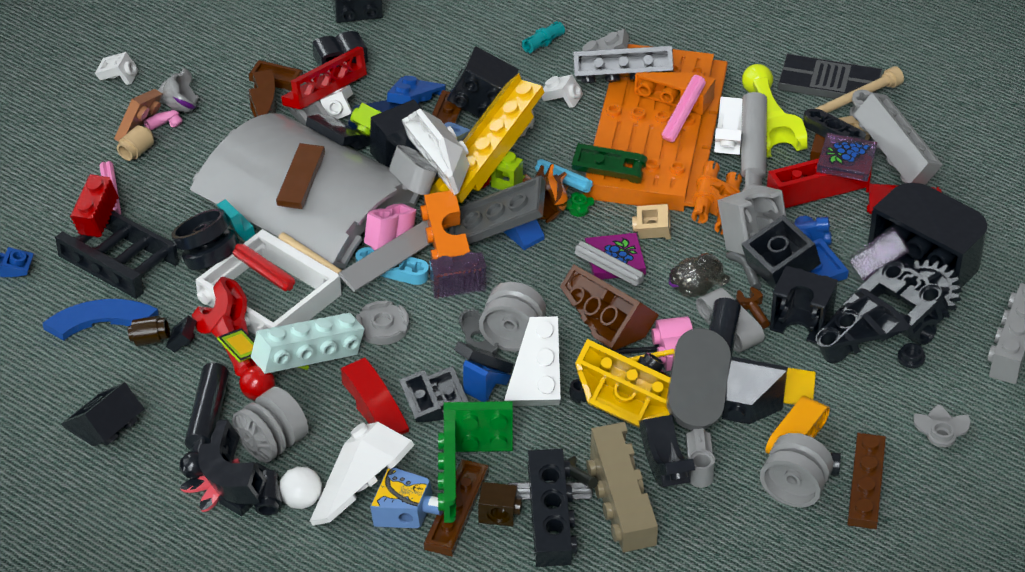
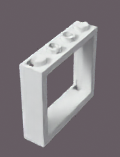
(325, 281)

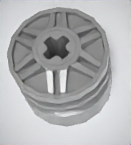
(270, 424)

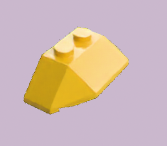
(621, 384)

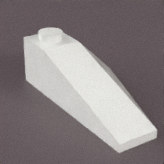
(361, 458)

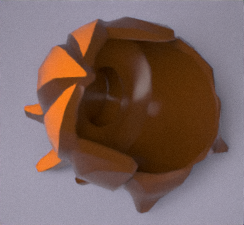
(555, 193)

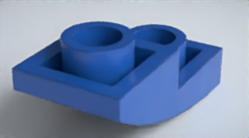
(15, 262)

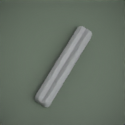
(609, 263)

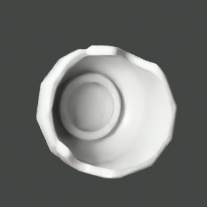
(300, 487)

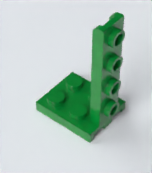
(469, 429)

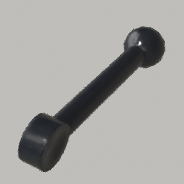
(636, 350)

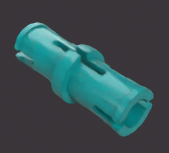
(543, 37)

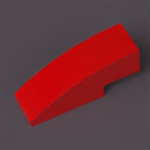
(372, 396)

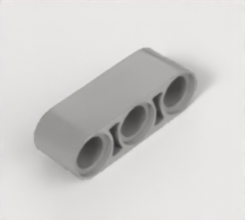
(412, 170)
(748, 331)

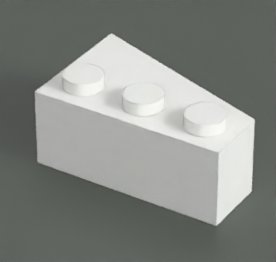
(537, 368)

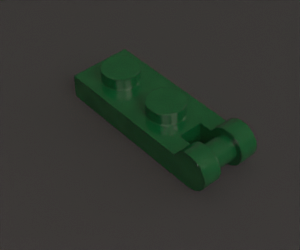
(609, 162)

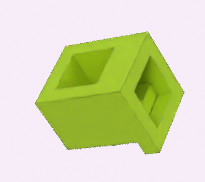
(362, 118)
(509, 167)

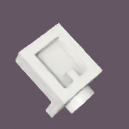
(117, 65)
(337, 104)

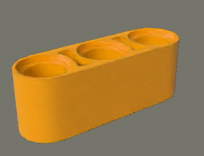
(804, 418)

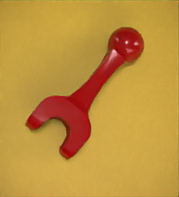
(226, 317)

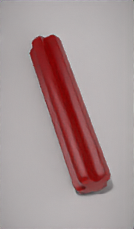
(264, 267)

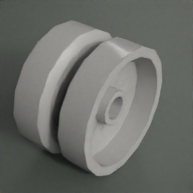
(508, 314)
(796, 470)

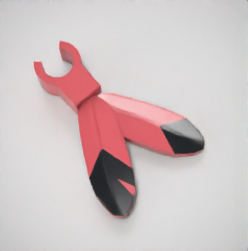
(210, 497)

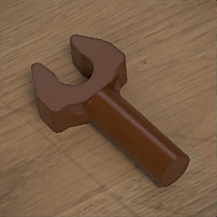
(752, 304)

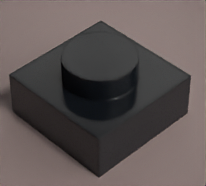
(181, 334)

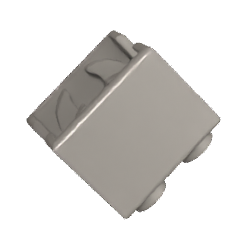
(749, 213)

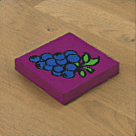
(621, 246)

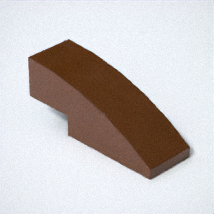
(263, 94)

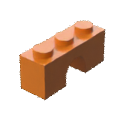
(442, 212)

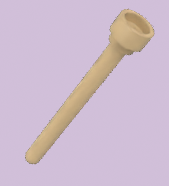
(891, 78)

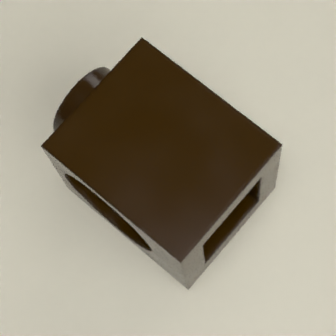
(498, 504)

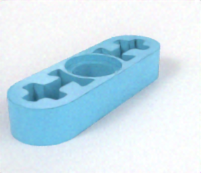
(408, 275)

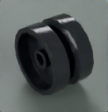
(205, 239)

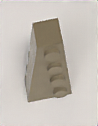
(621, 488)

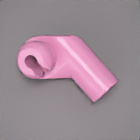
(162, 118)

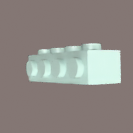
(307, 342)

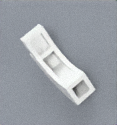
(729, 126)

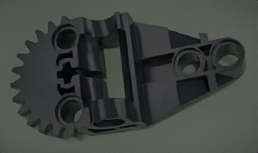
(868, 318)

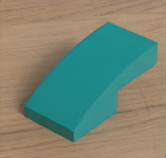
(237, 221)

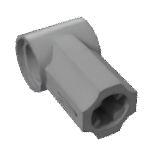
(700, 449)

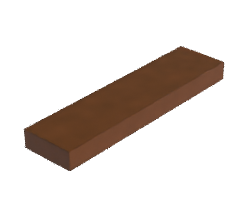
(445, 536)

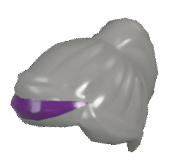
(178, 93)

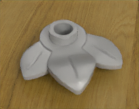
(941, 427)

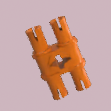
(712, 189)

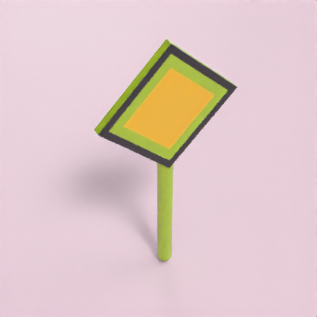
(240, 345)

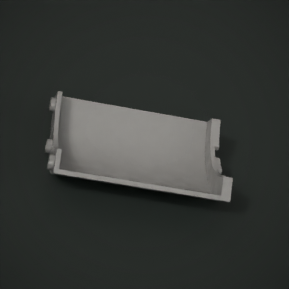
(348, 185)

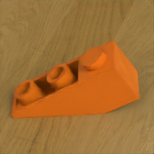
(670, 86)

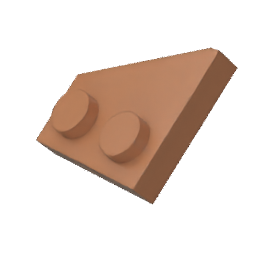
(139, 110)

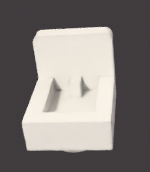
(563, 87)

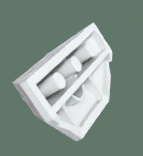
(438, 147)

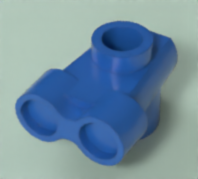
(815, 229)

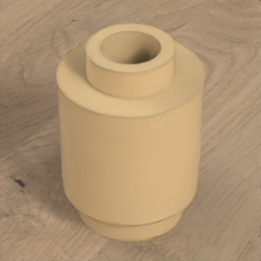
(135, 143)

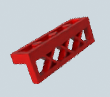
(329, 82)

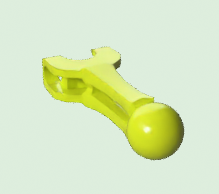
(780, 125)

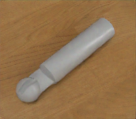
(754, 139)

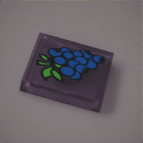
(847, 157)

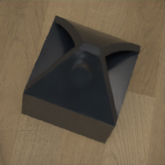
(388, 132)

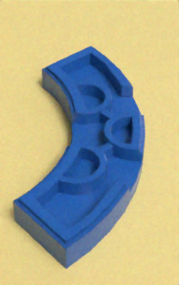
(105, 310)

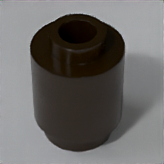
(149, 330)

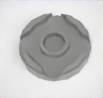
(383, 322)

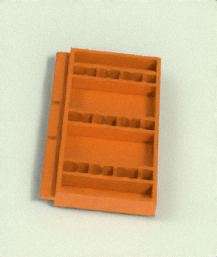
(637, 125)

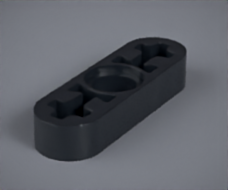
(824, 123)

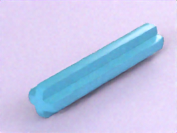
(571, 179)

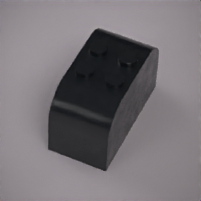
(932, 228)

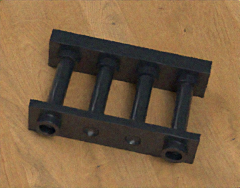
(113, 269)

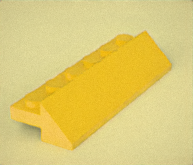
(495, 134)

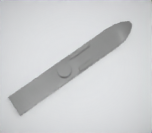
(386, 257)

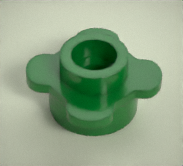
(579, 204)

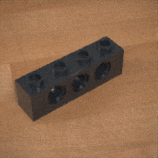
(548, 547)

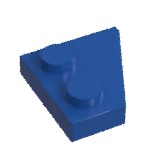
(410, 88)

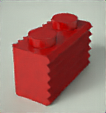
(94, 206)

